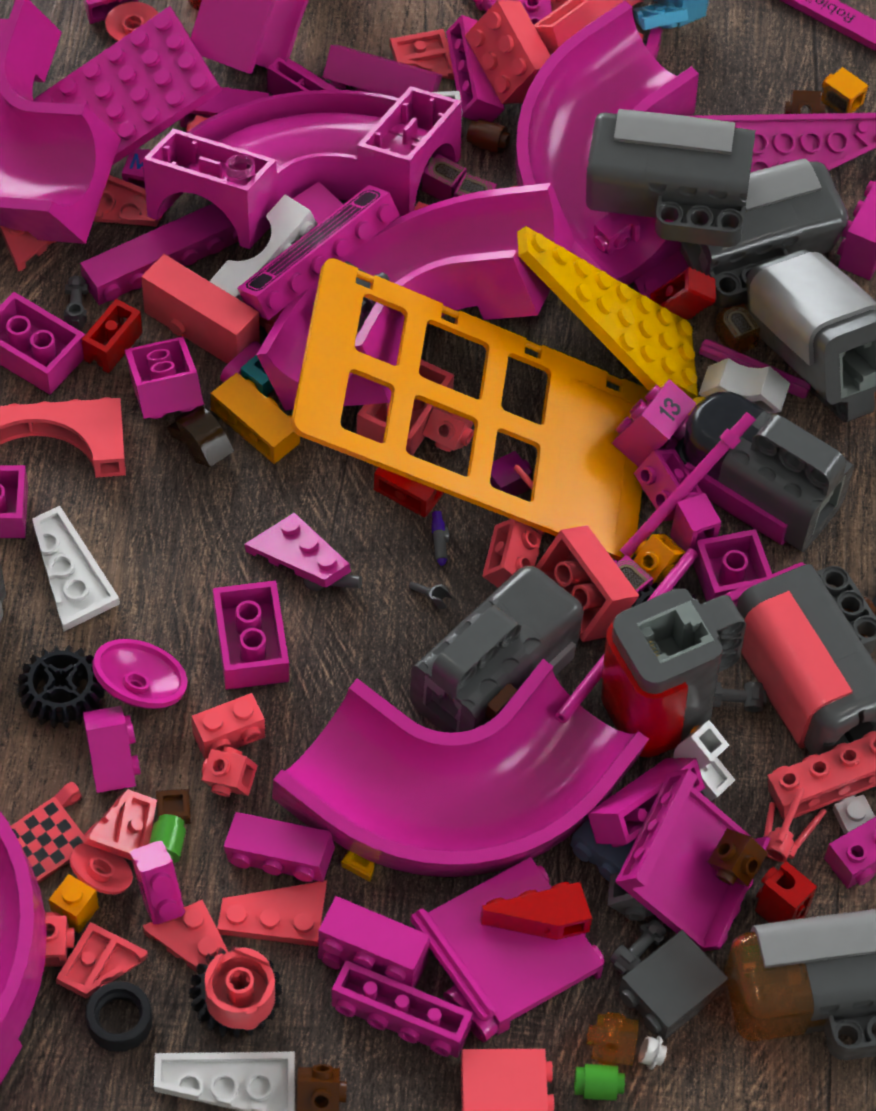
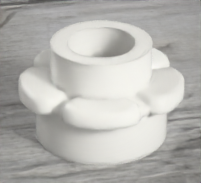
(652, 1052)

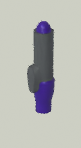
(440, 538)

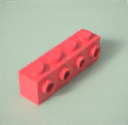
(826, 777)

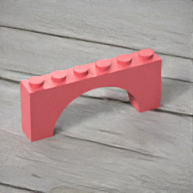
(87, 424)

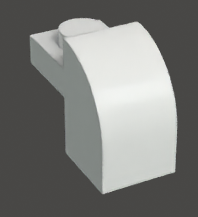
(706, 745)

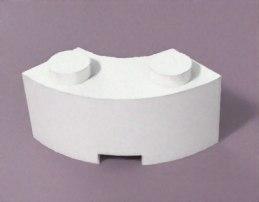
(759, 385)

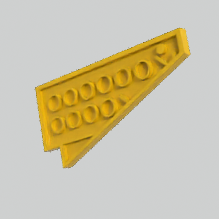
(635, 329)

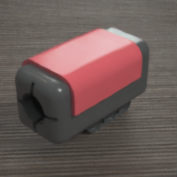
(813, 654)

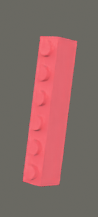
(571, 18)

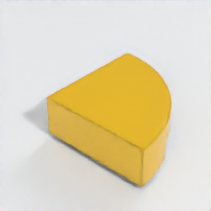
(358, 865)

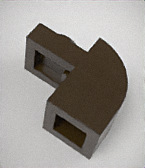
(203, 436)

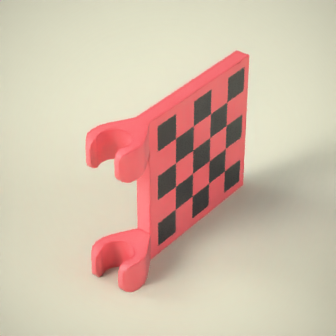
(50, 833)

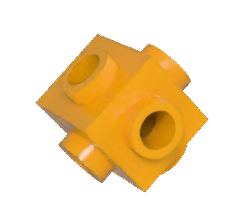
(658, 556)

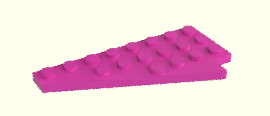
(815, 137)

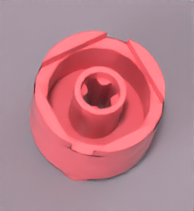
(223, 983)

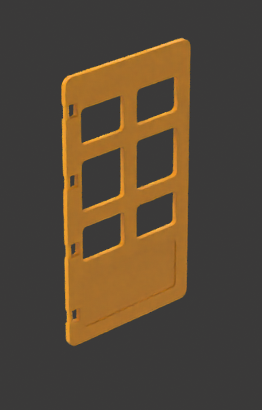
(577, 467)

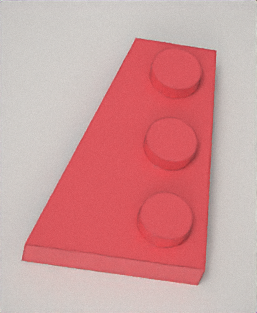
(123, 204)

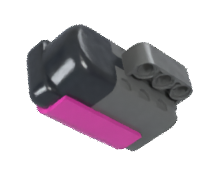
(774, 478)

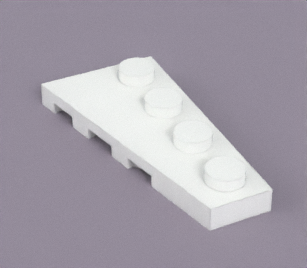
(73, 574)
(229, 1079)

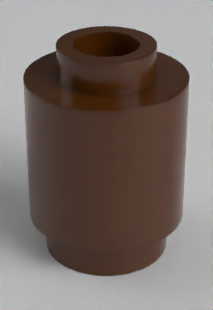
(488, 135)

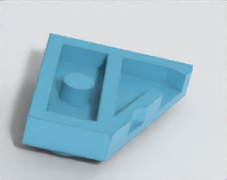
(659, 15)

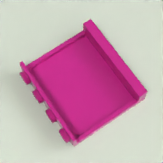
(670, 866)
(510, 965)

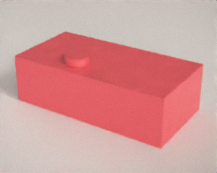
(198, 309)

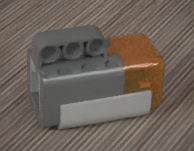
(807, 980)

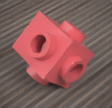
(448, 430)
(228, 772)
(58, 939)

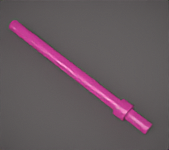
(728, 440)

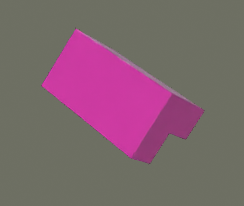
(291, 77)

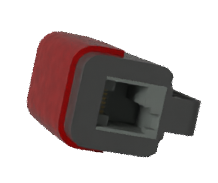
(666, 665)

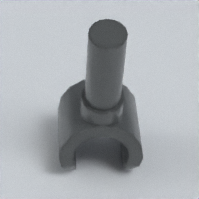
(436, 593)

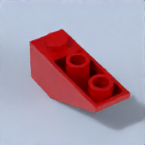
(545, 913)

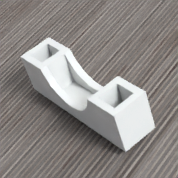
(288, 224)

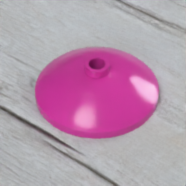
(139, 673)

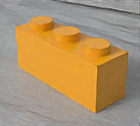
(254, 417)

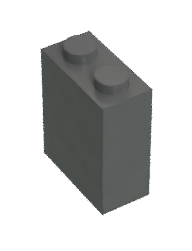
(672, 985)

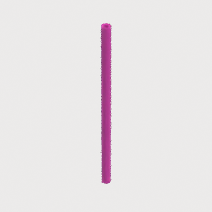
(595, 674)

